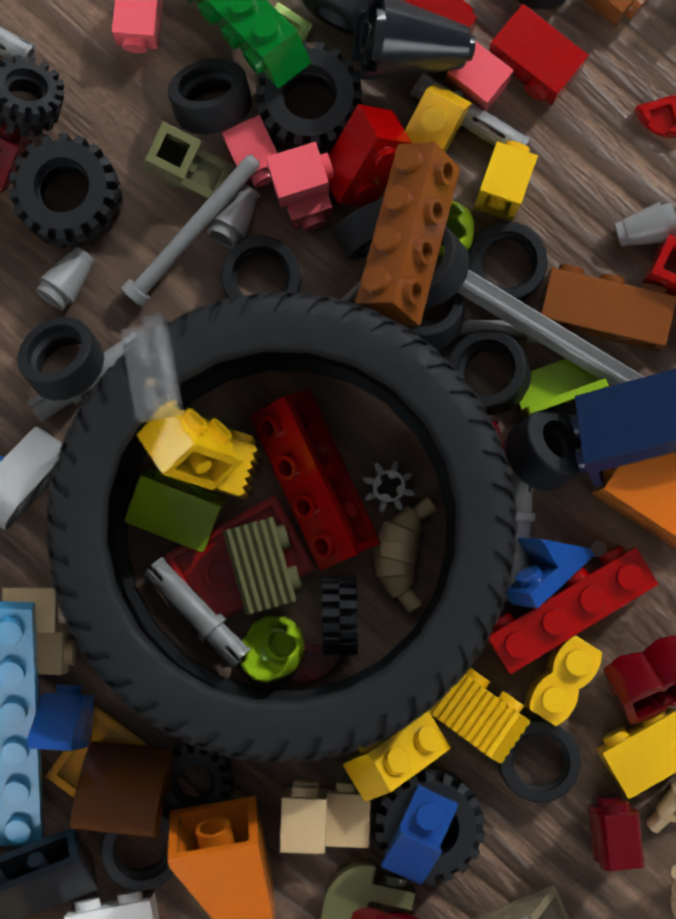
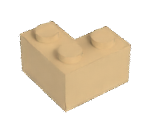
(54, 647)
(323, 817)

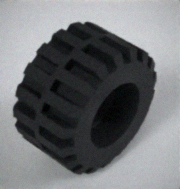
(327, 70)
(42, 167)
(468, 819)

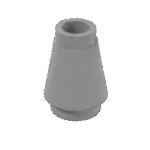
(233, 221)
(647, 225)
(65, 279)

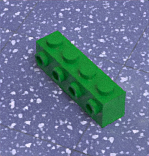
(261, 34)

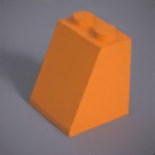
(644, 494)
(223, 858)

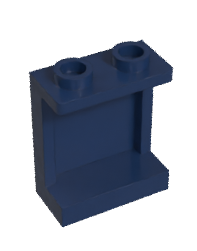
(625, 423)

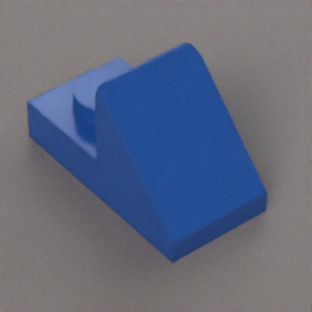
(551, 567)
(419, 835)

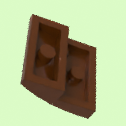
(122, 789)

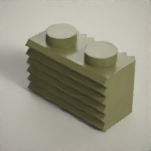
(261, 566)

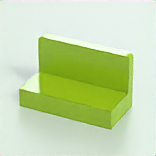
(557, 386)
(175, 509)

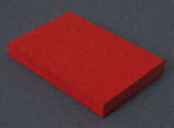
(211, 571)

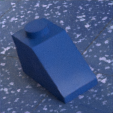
(62, 720)

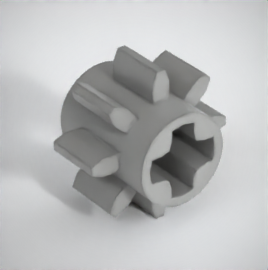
(399, 491)

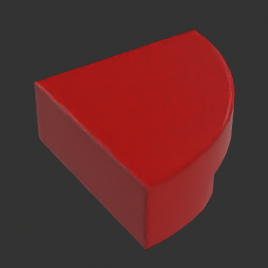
(659, 116)

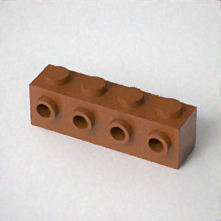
(409, 233)

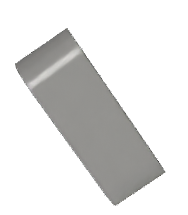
(26, 474)

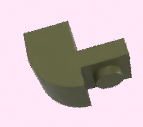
(182, 163)
(356, 886)

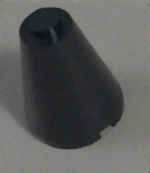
(408, 40)

